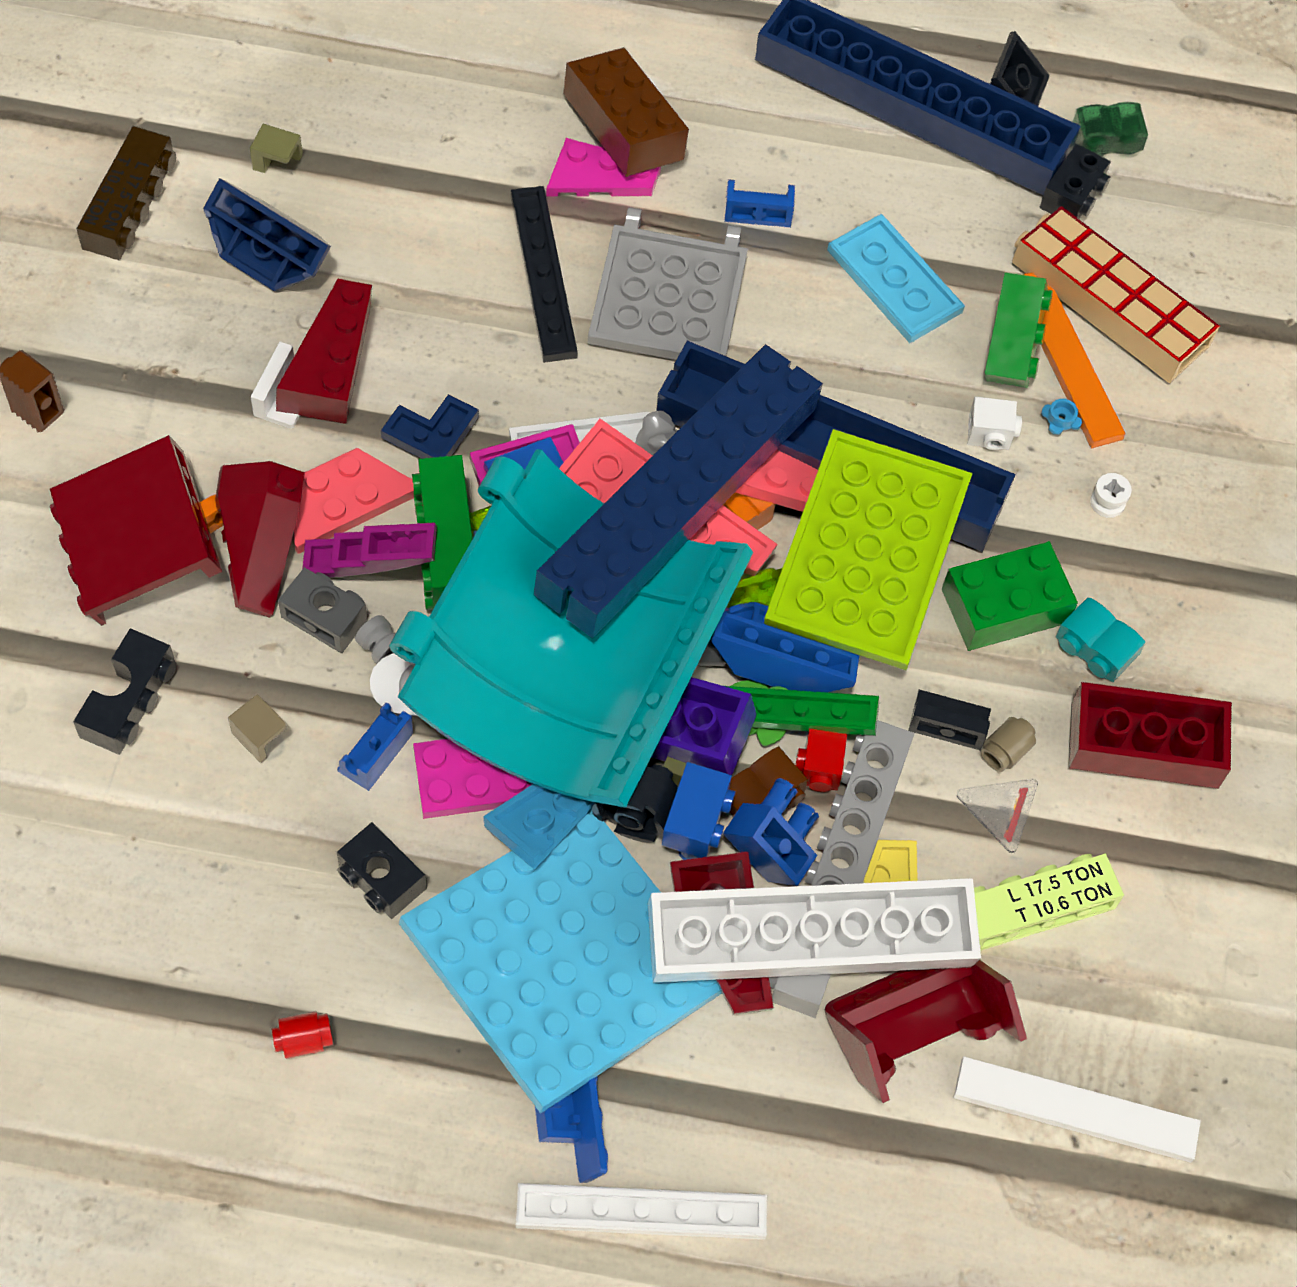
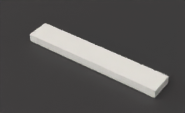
(1077, 1109)
(641, 1211)

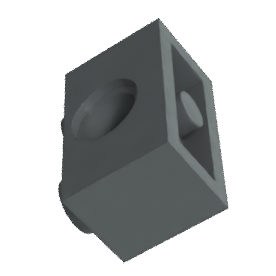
(332, 627)

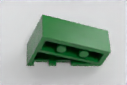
(1018, 330)

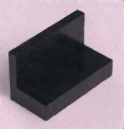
(950, 720)

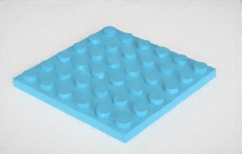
(555, 960)

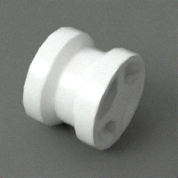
(1102, 499)

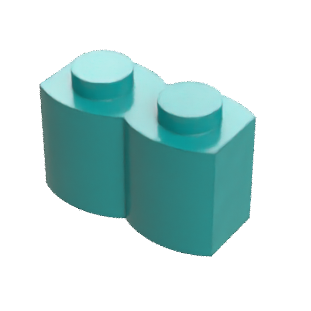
(1100, 639)

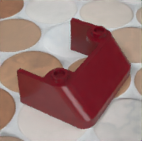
(917, 1010)

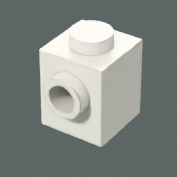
(993, 423)

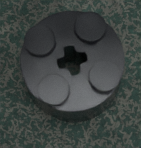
(647, 808)

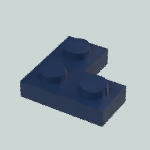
(431, 437)

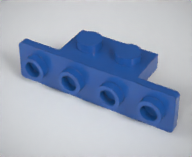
(577, 1121)

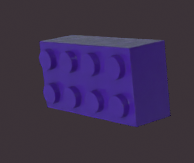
(708, 726)

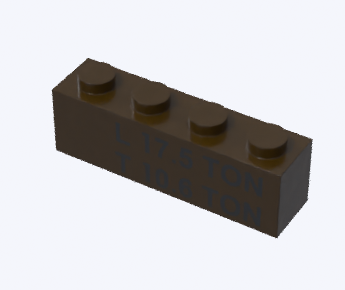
(126, 193)

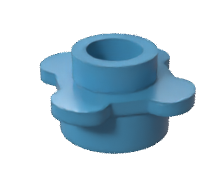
(1062, 408)

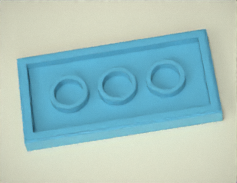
(895, 278)

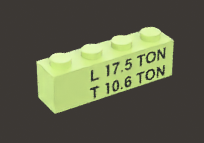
(1046, 899)

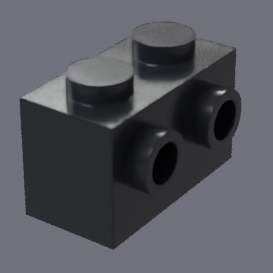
(1077, 182)

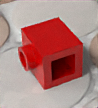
(822, 759)

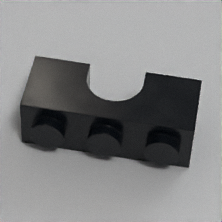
(115, 719)

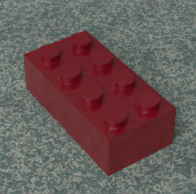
(1150, 735)

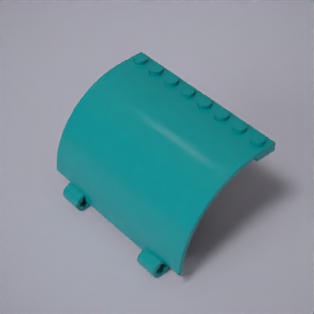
(529, 684)

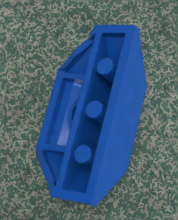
(780, 656)

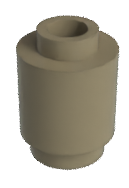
(1008, 744)

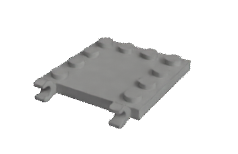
(667, 291)

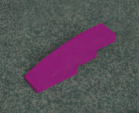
(371, 551)

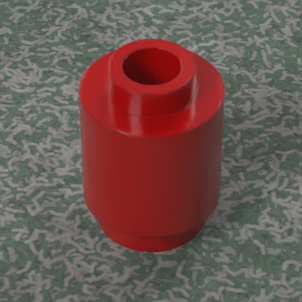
(302, 1034)

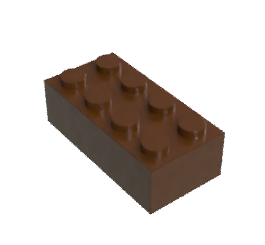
(625, 111)

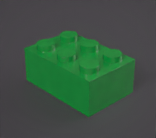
(1008, 595)

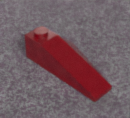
(725, 873)

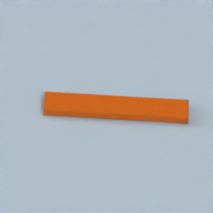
(1078, 377)

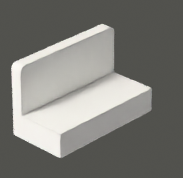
(264, 394)

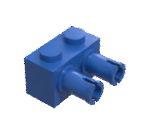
(697, 811)
(773, 843)

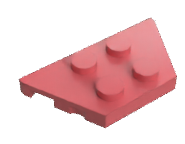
(346, 495)

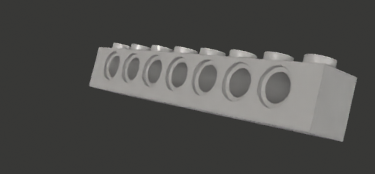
(889, 748)

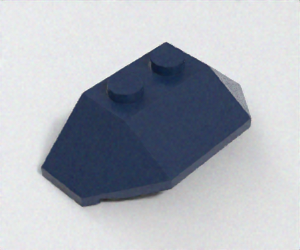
(262, 238)

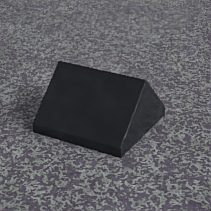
(1020, 71)

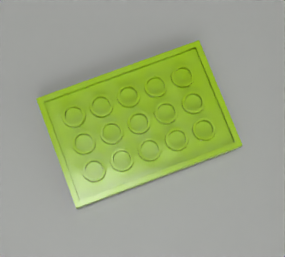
(868, 549)

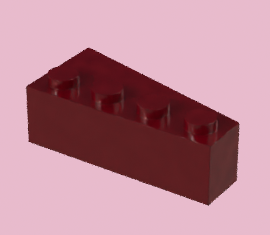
(327, 362)

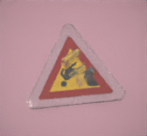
(1001, 808)

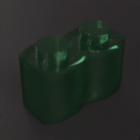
(1111, 128)

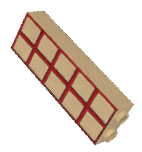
(1115, 293)

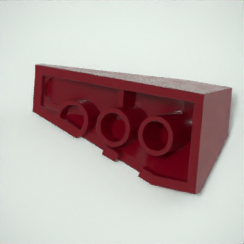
(259, 519)

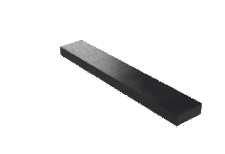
(543, 274)

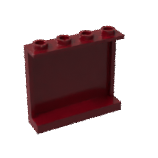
(132, 527)

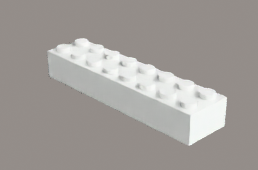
(813, 930)

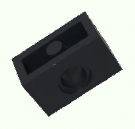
(374, 850)

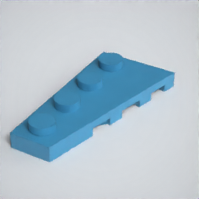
(535, 821)

